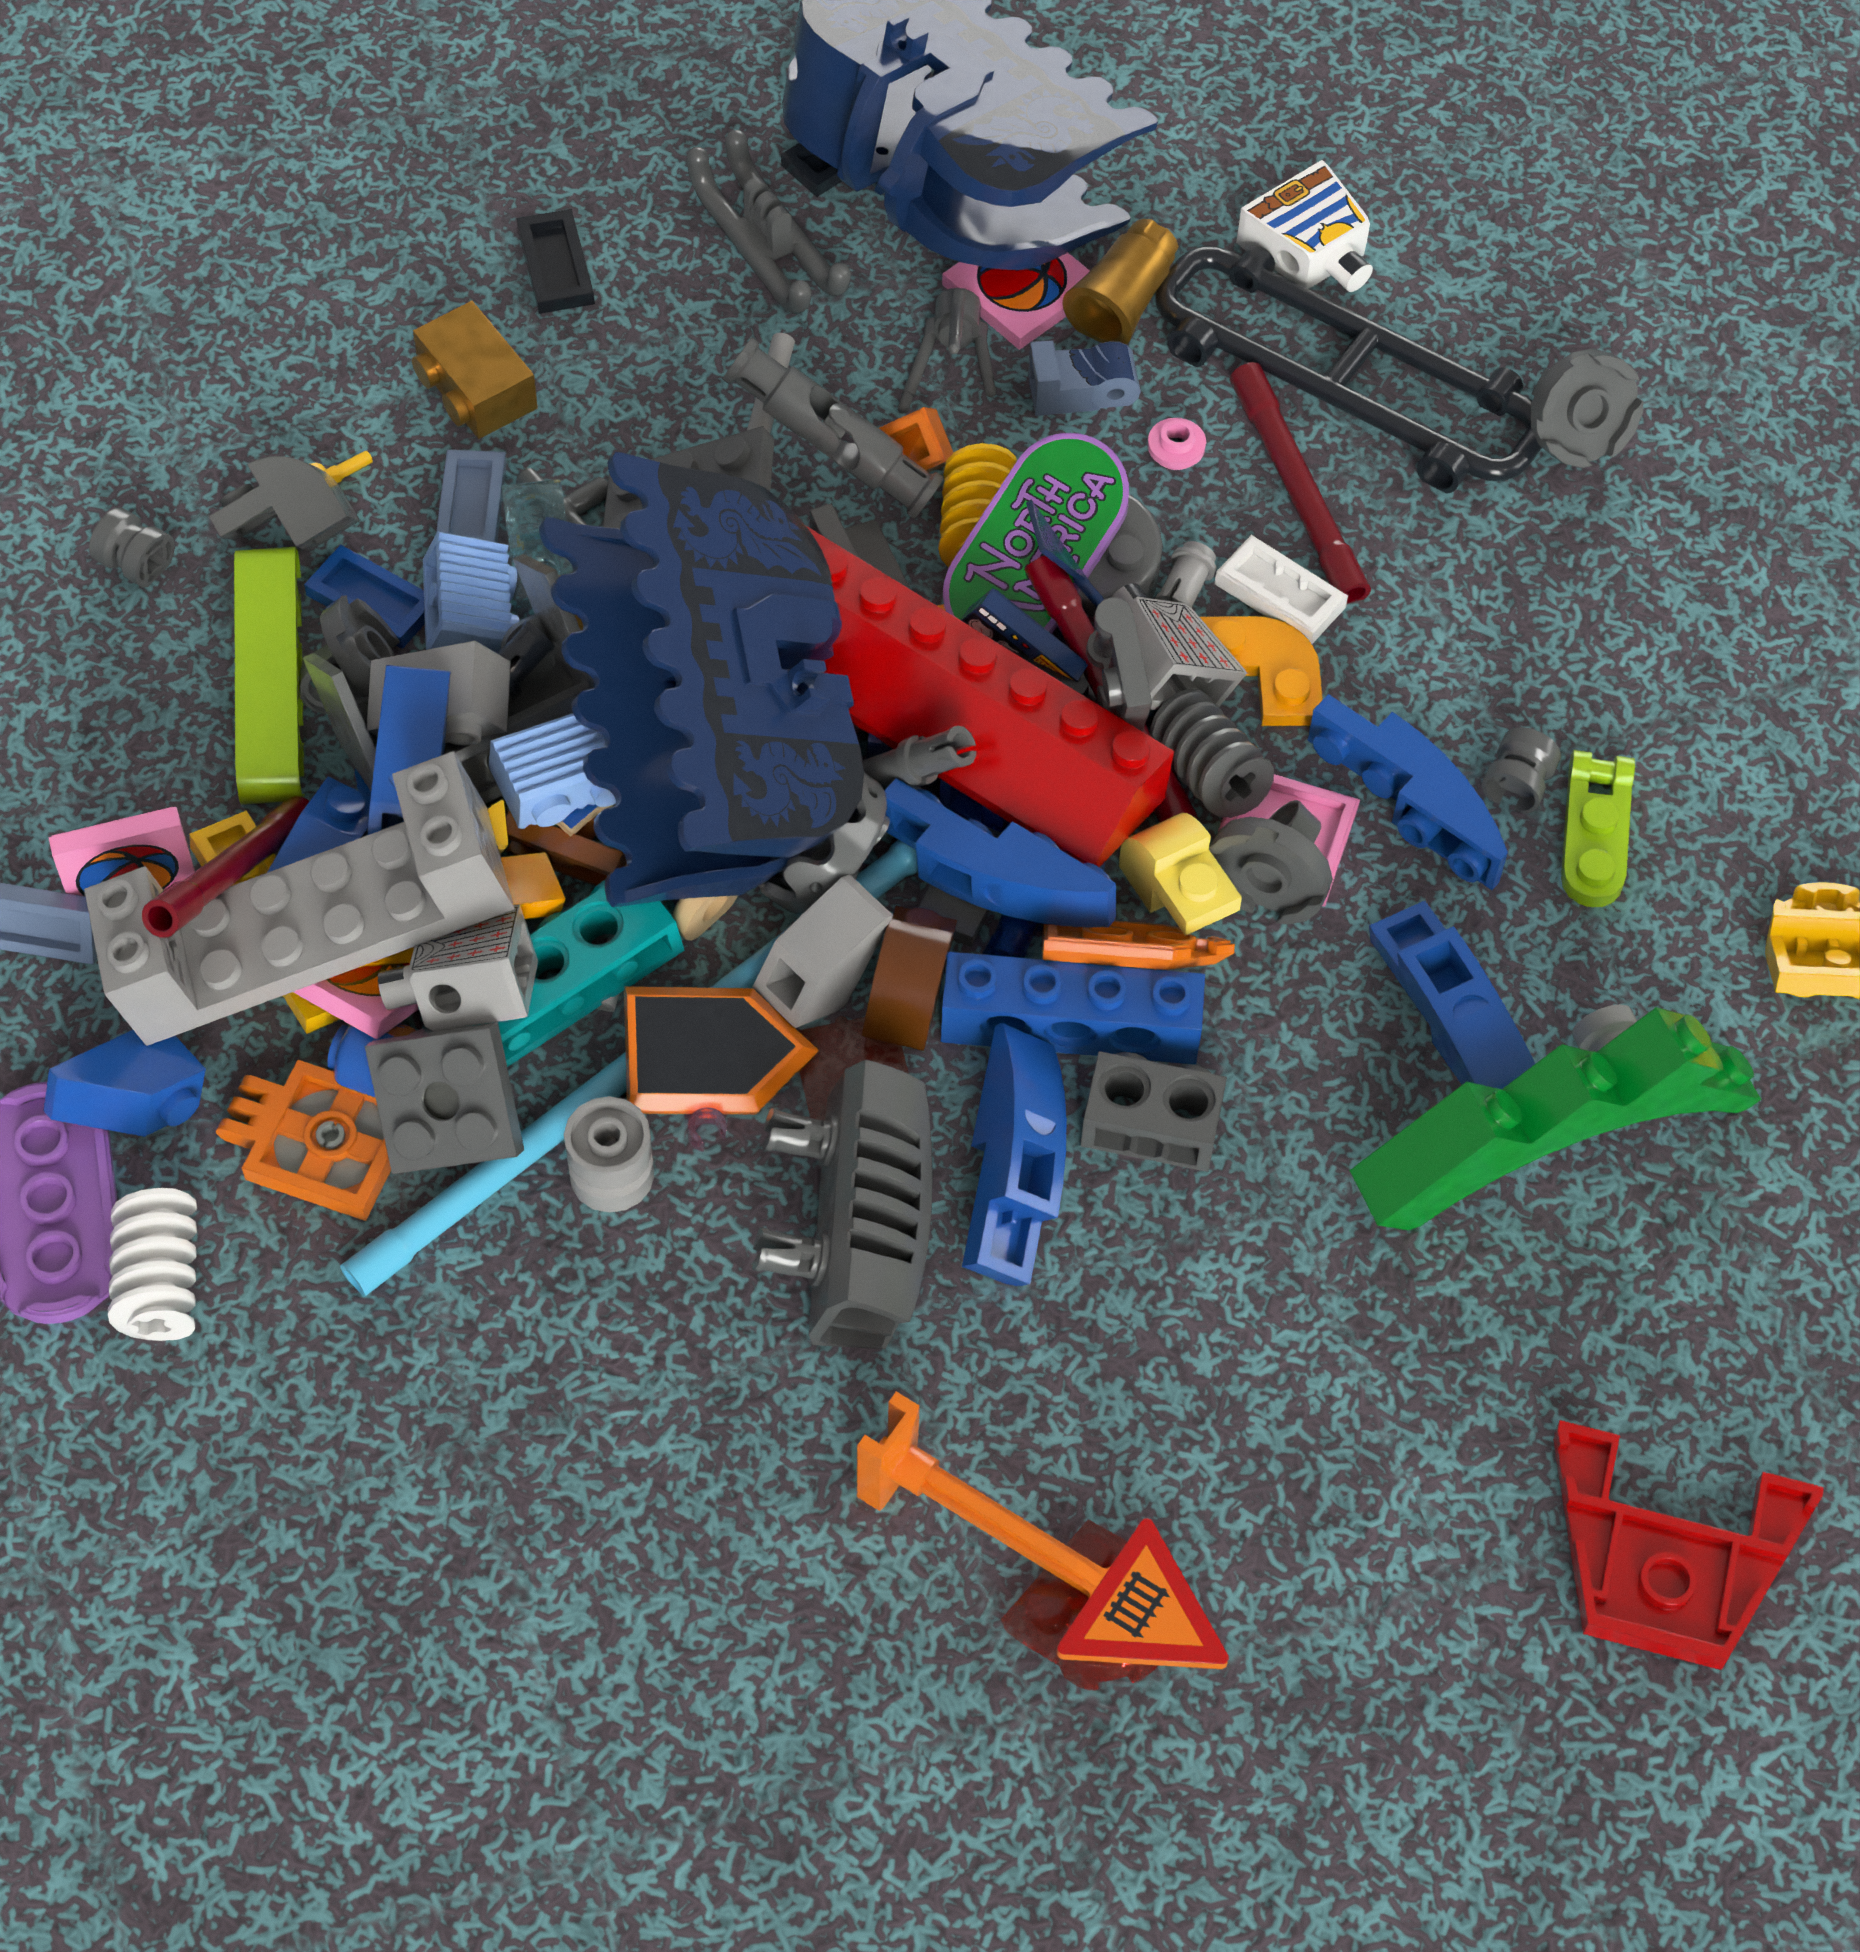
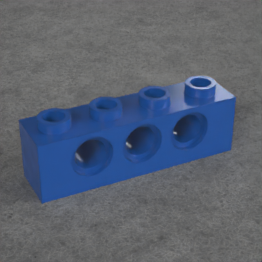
(1074, 1006)

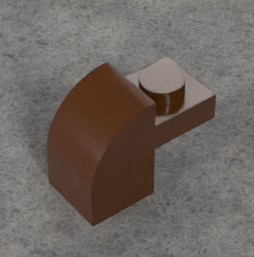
(908, 977)

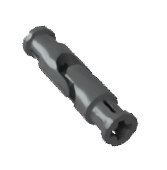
(798, 401)

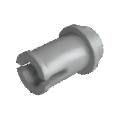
(1191, 568)

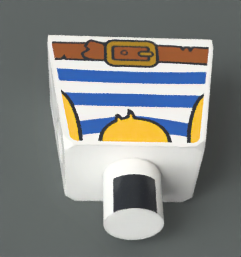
(1310, 229)

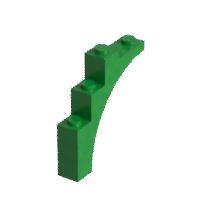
(1571, 1094)

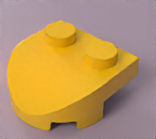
(1816, 941)

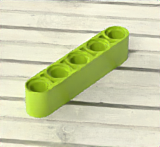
(266, 675)

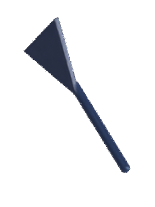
(1053, 548)

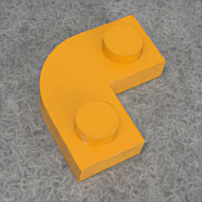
(1282, 661)

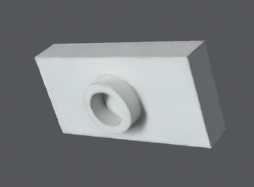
(1280, 588)

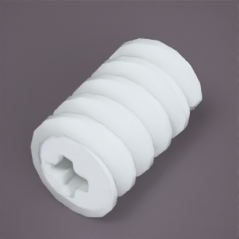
(152, 1265)

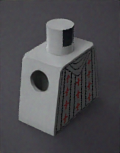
(1179, 649)
(467, 975)

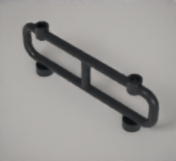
(1444, 459)

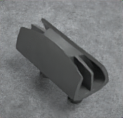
(870, 1208)

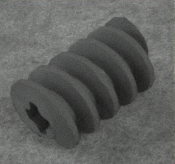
(1212, 754)

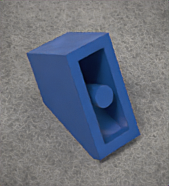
(126, 1086)

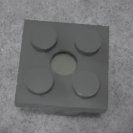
(444, 1097)

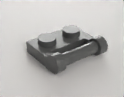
(1118, 653)

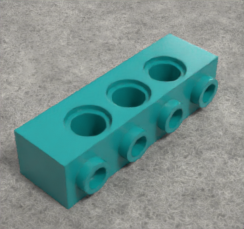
(590, 972)

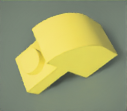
(1177, 871)

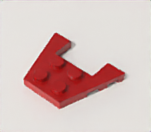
(1666, 1578)

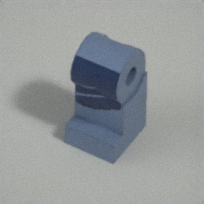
(1081, 378)

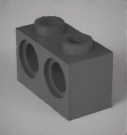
(1150, 1126)

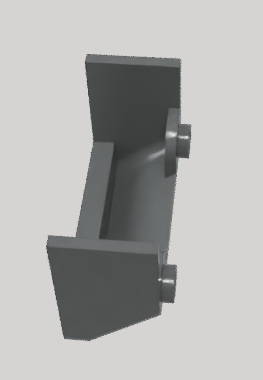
(544, 695)

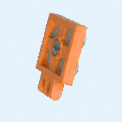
(311, 1139)

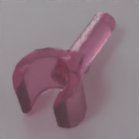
(703, 1116)

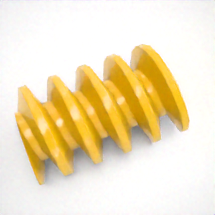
(969, 486)

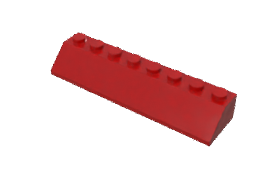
(1039, 745)

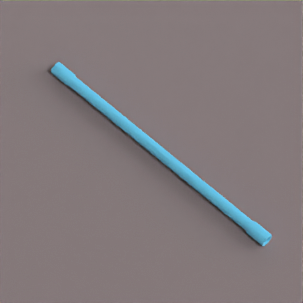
(398, 1245)

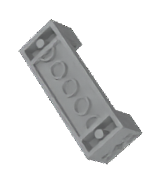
(306, 917)

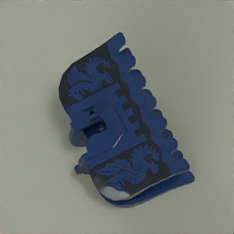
(978, 151)
(706, 682)

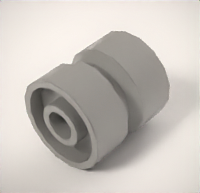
(609, 1154)

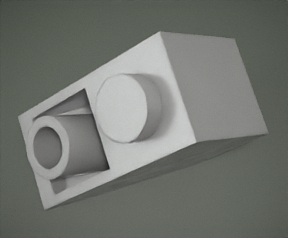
(823, 953)

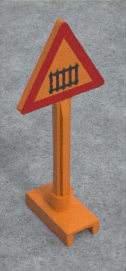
(1135, 1608)

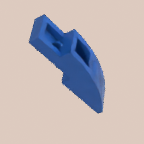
(1431, 795)
(1010, 874)
(1453, 996)
(1023, 1162)

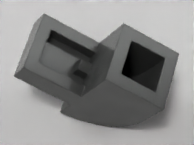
(296, 492)

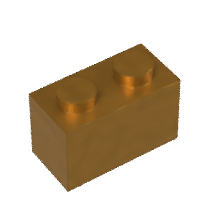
(474, 370)

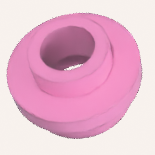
(1176, 454)

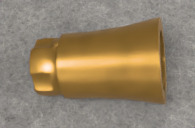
(1121, 284)

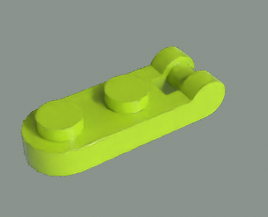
(1596, 829)

